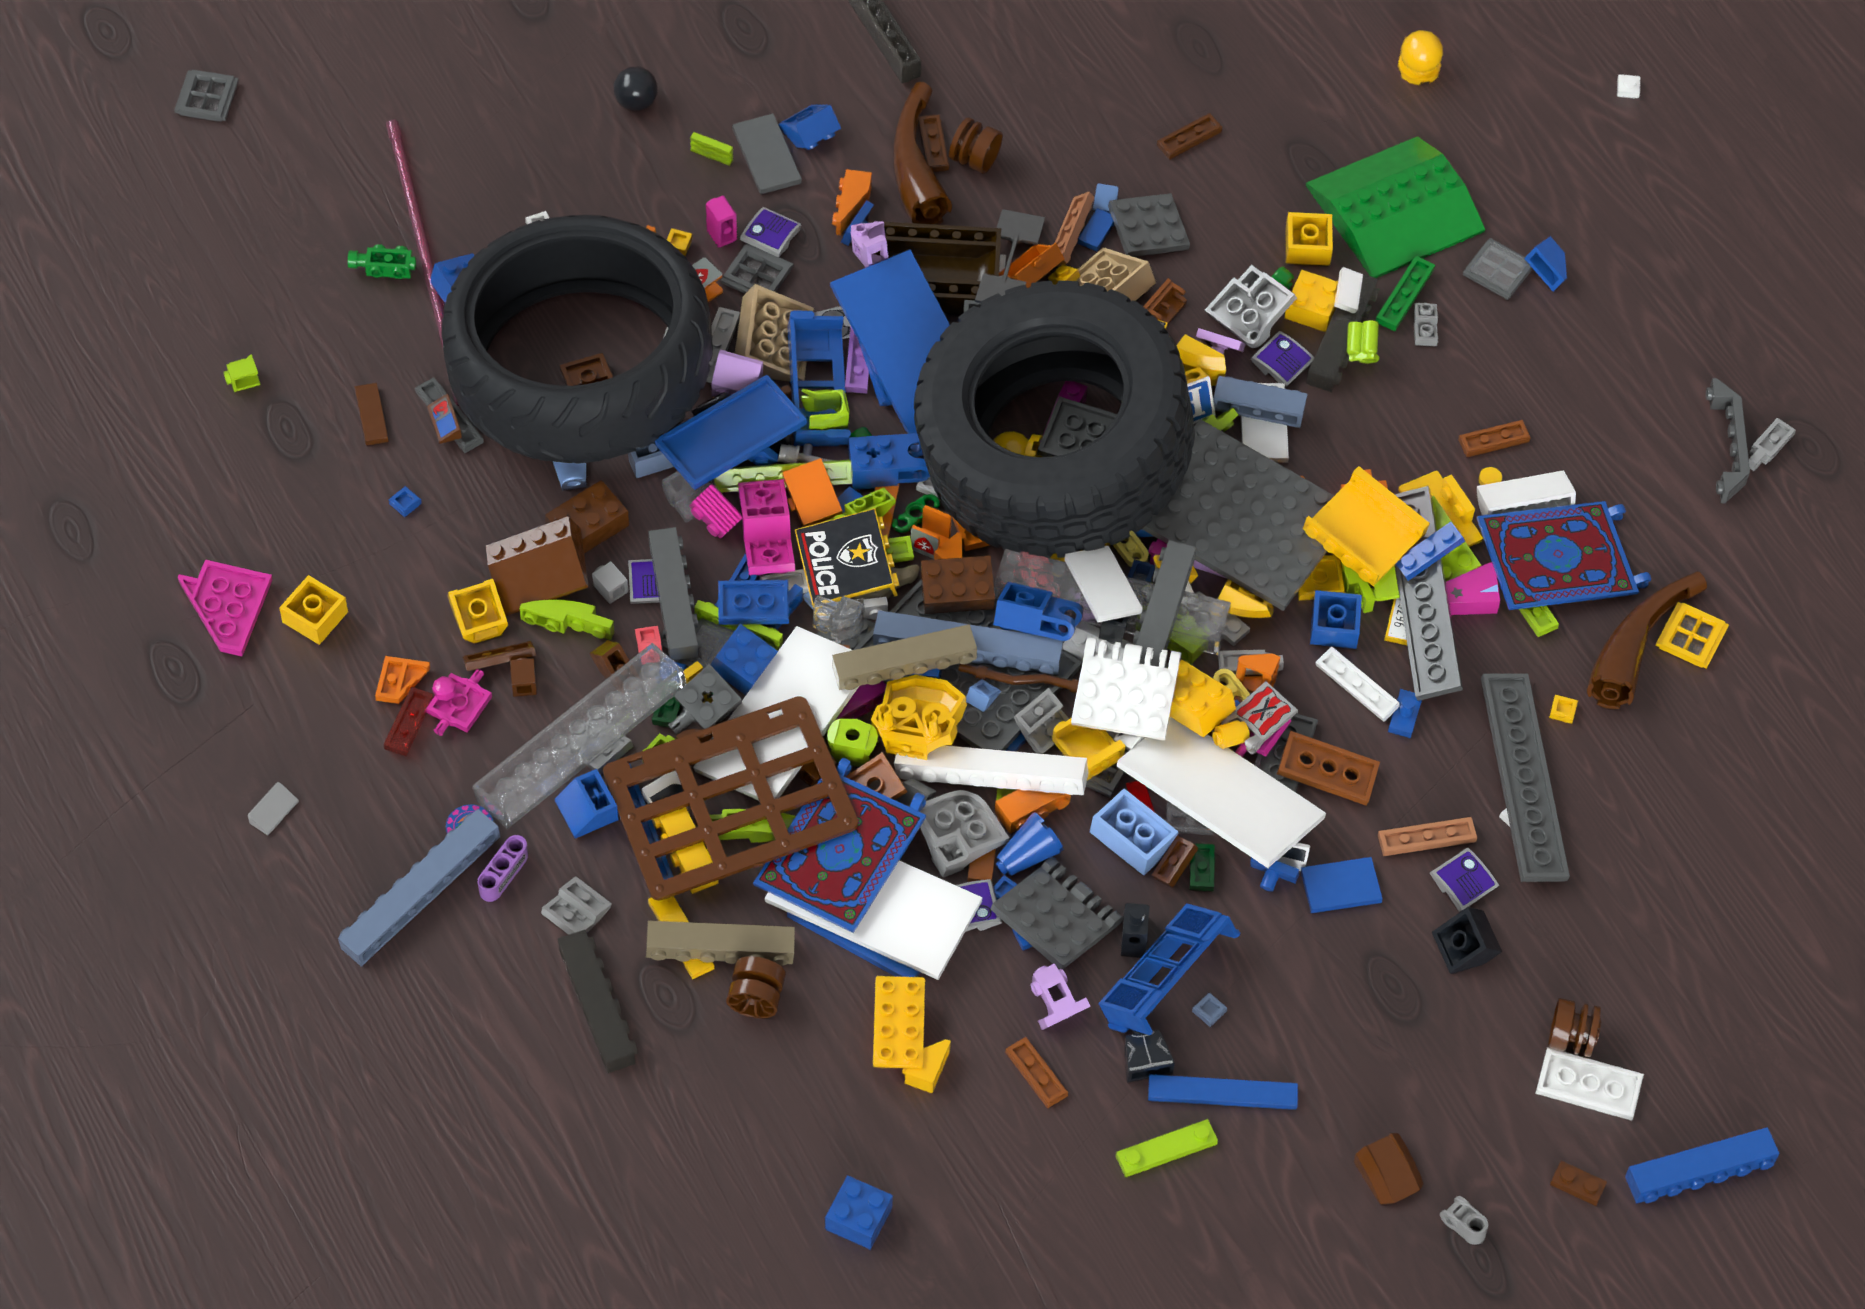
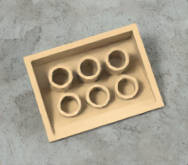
(1118, 272)
(765, 332)

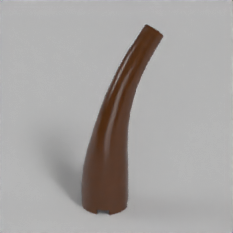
(917, 184)
(1619, 662)

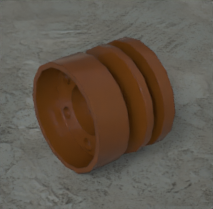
(976, 145)
(1574, 1027)

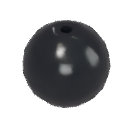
(635, 88)

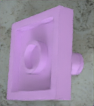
(1220, 342)

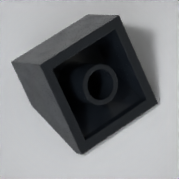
(1466, 940)

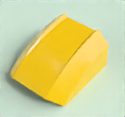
(1197, 354)
(1244, 602)
(478, 611)

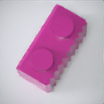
(721, 221)
(715, 512)

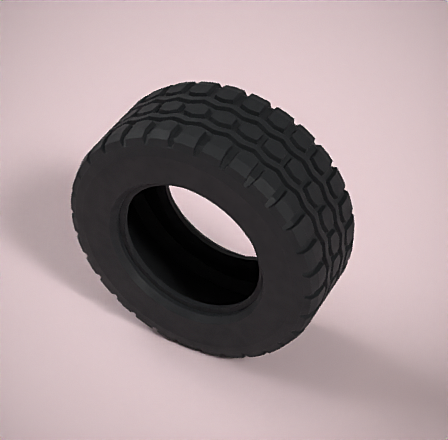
(1037, 340)

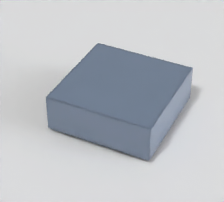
(1209, 1009)

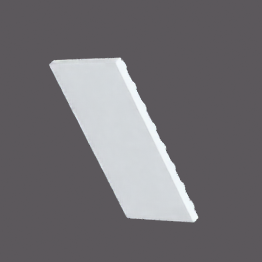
(797, 669)
(1223, 792)
(910, 920)

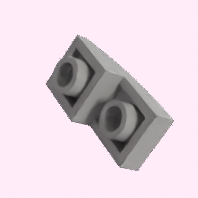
(1425, 324)

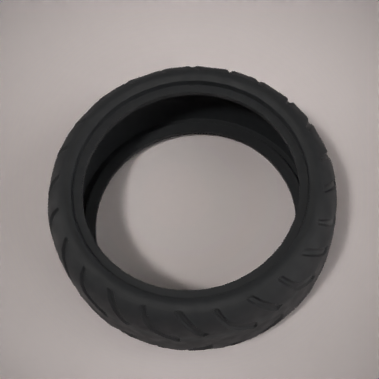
(566, 258)

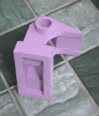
(869, 239)
(1061, 1009)

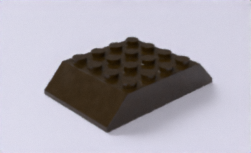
(948, 257)

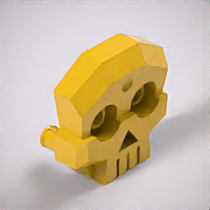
(918, 728)

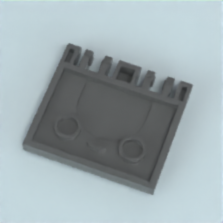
(1053, 917)

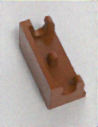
(1166, 301)

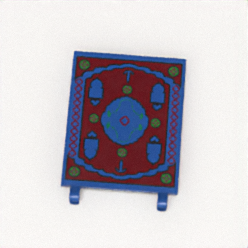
(1559, 555)
(847, 872)

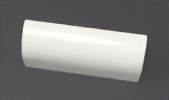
(1526, 494)

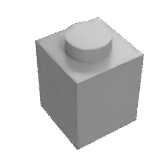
(610, 582)

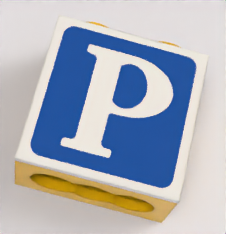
(1200, 393)

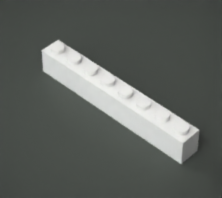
(997, 769)

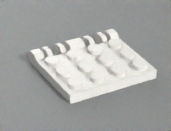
(1125, 693)

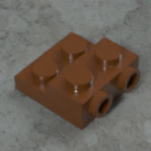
(586, 370)

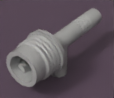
(790, 454)

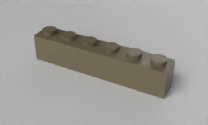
(904, 657)
(718, 942)

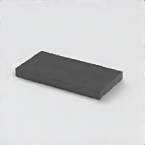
(766, 153)
(1270, 763)

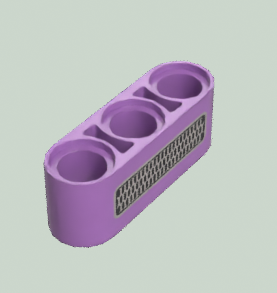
(503, 858)

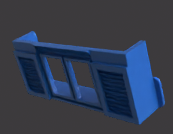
(816, 340)
(1133, 996)

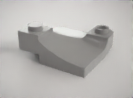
(1251, 306)
(960, 830)

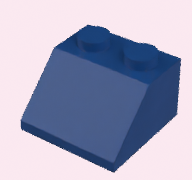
(810, 126)

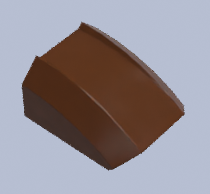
(1389, 1169)

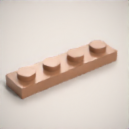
(1073, 225)
(1427, 836)

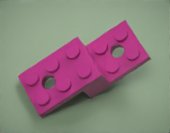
(766, 527)

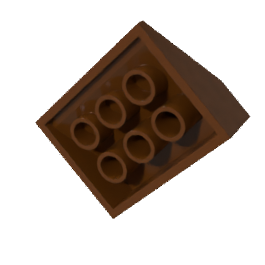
(538, 564)

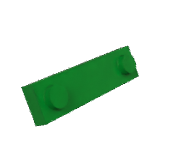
(1405, 293)

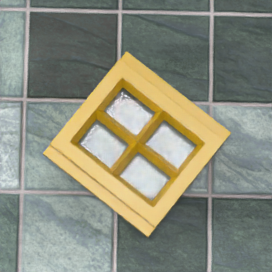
(1692, 635)

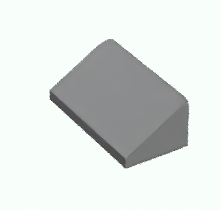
(272, 808)

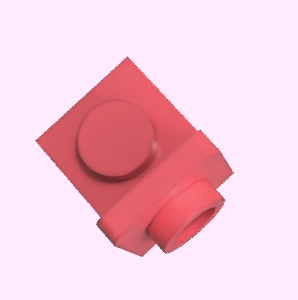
(646, 636)

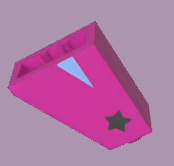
(1474, 592)

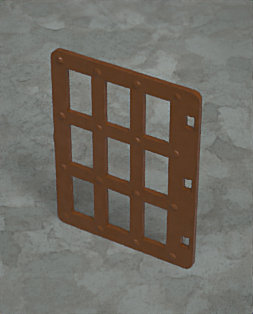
(728, 736)

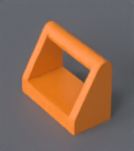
(1262, 663)

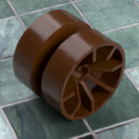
(756, 987)

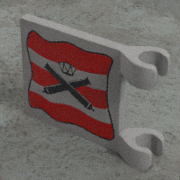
(1263, 713)

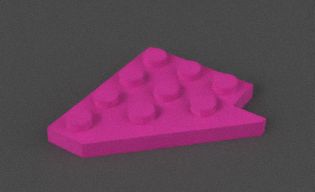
(227, 602)

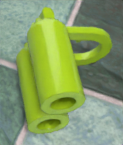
(1363, 342)

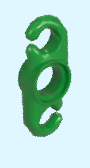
(917, 505)

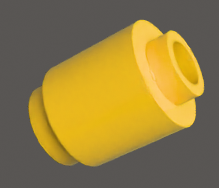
(1230, 734)

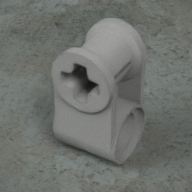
(1461, 1217)

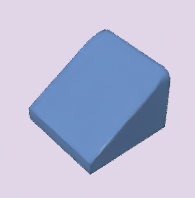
(1103, 195)
(982, 695)

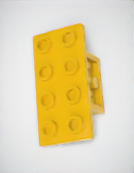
(1452, 501)
(899, 1022)

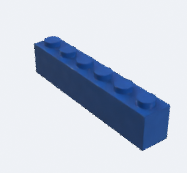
(1702, 1165)

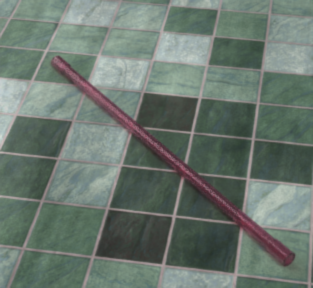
(396, 140)

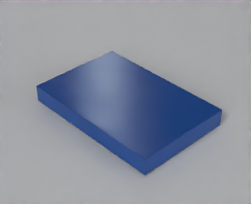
(753, 602)
(1341, 885)

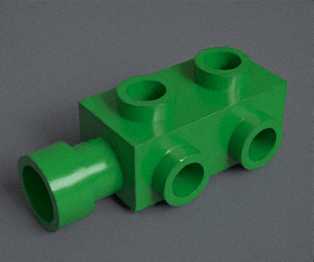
(384, 262)

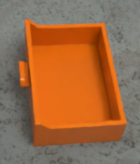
(1034, 263)
(811, 493)

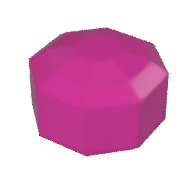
(444, 688)

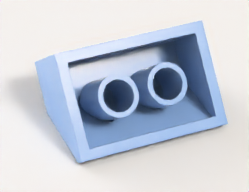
(1133, 831)

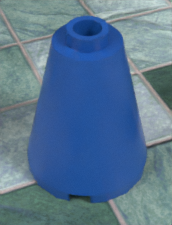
(1028, 846)

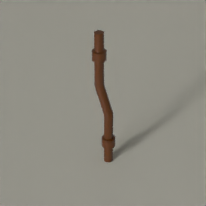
(983, 672)

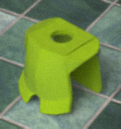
(825, 400)
(857, 750)

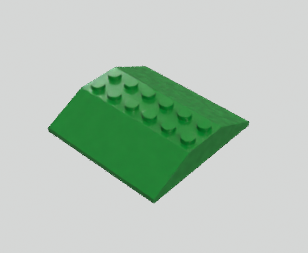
(1398, 206)

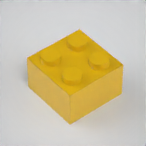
(1309, 238)
(1314, 301)
(313, 609)

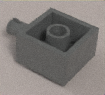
(705, 714)

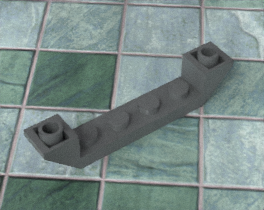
(1724, 398)

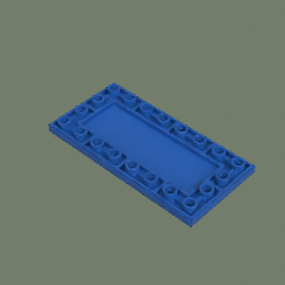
(895, 324)

